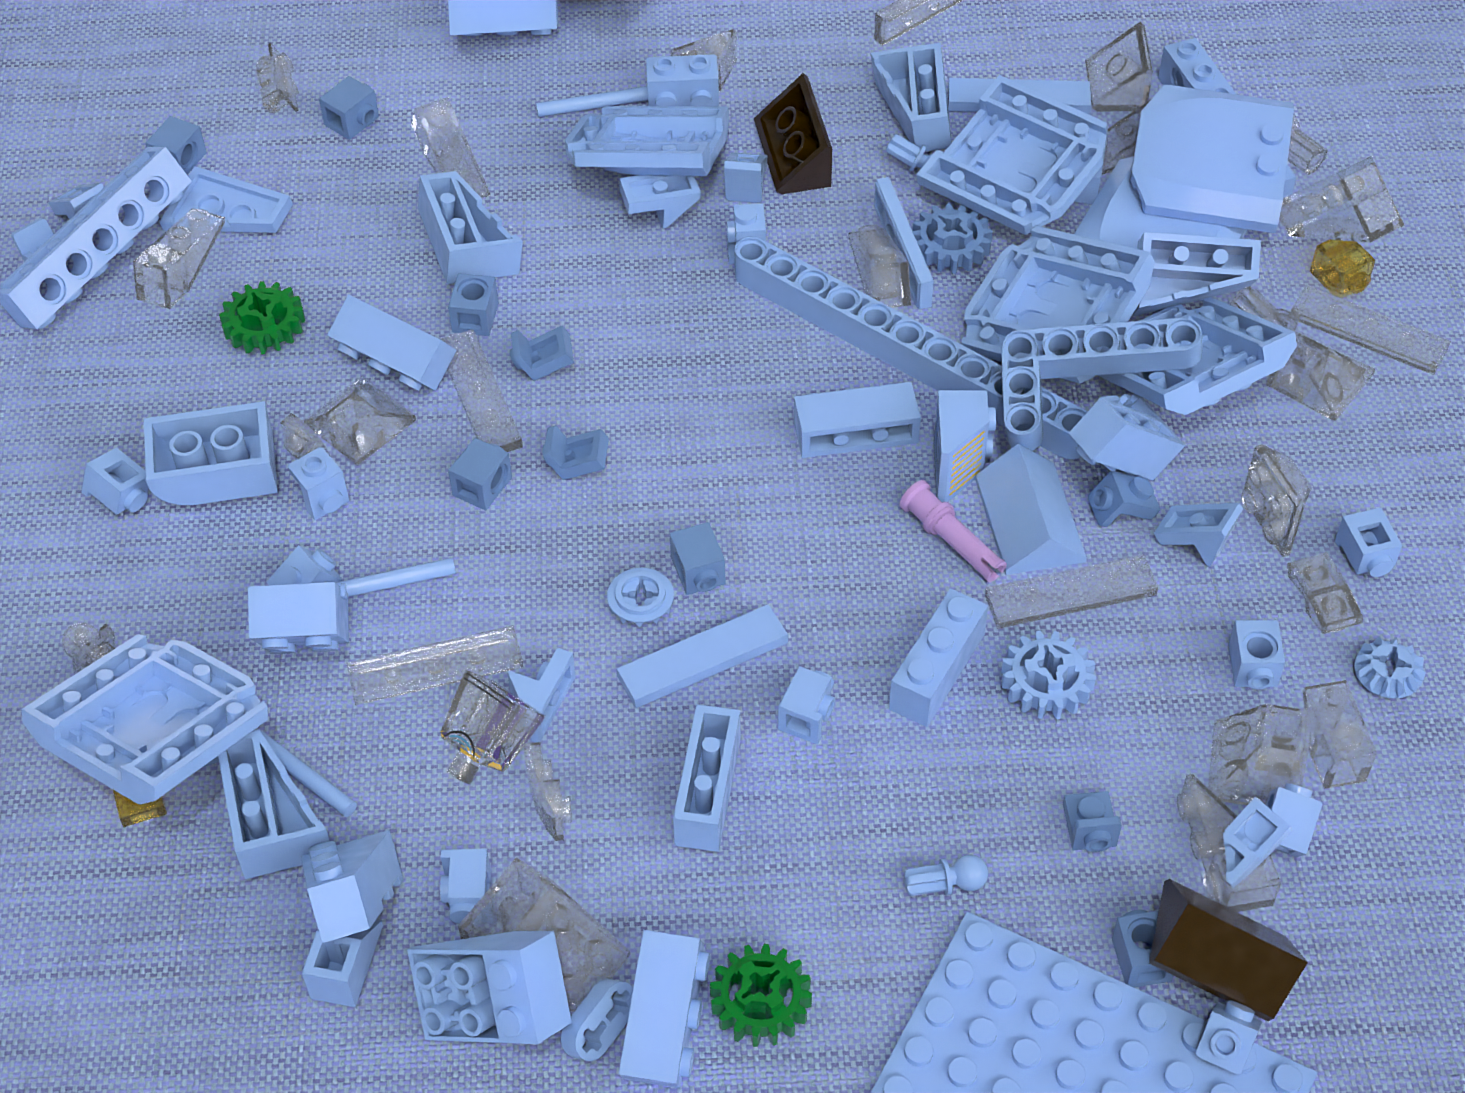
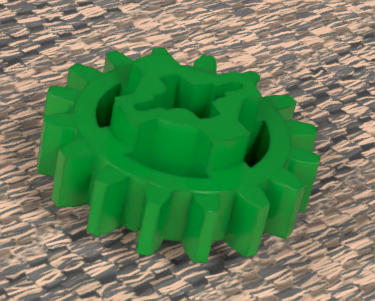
(262, 317)
(760, 995)

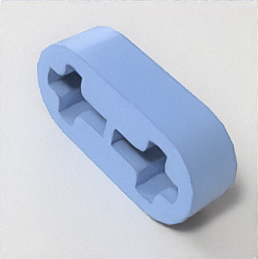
(598, 1019)

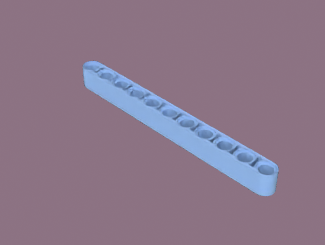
(891, 335)

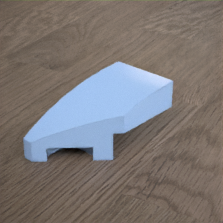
(1252, 839)

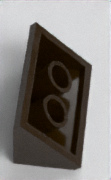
(795, 140)
(1223, 951)

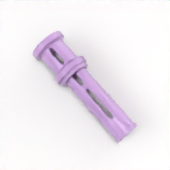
(940, 519)

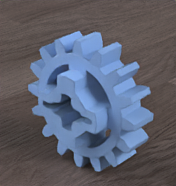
(1046, 673)

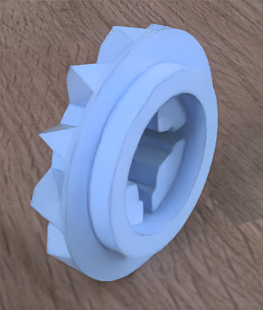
(624, 591)
(1372, 671)

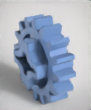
(952, 237)

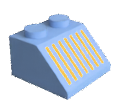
(961, 439)

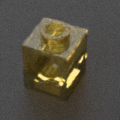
(1342, 267)

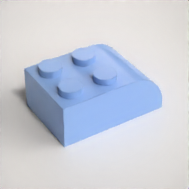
(210, 454)

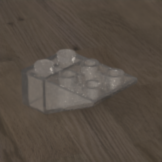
(532, 902)

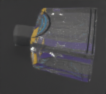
(486, 726)

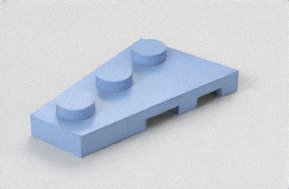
(241, 203)

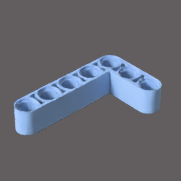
(1084, 361)

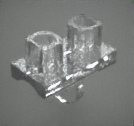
(86, 644)

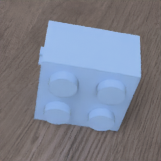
(298, 616)

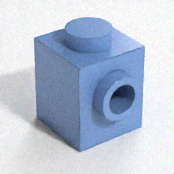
(349, 107)

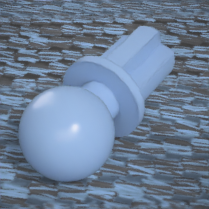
(907, 152)
(967, 873)

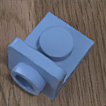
(1091, 821)

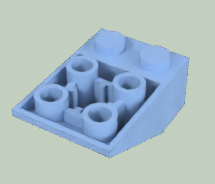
(491, 988)

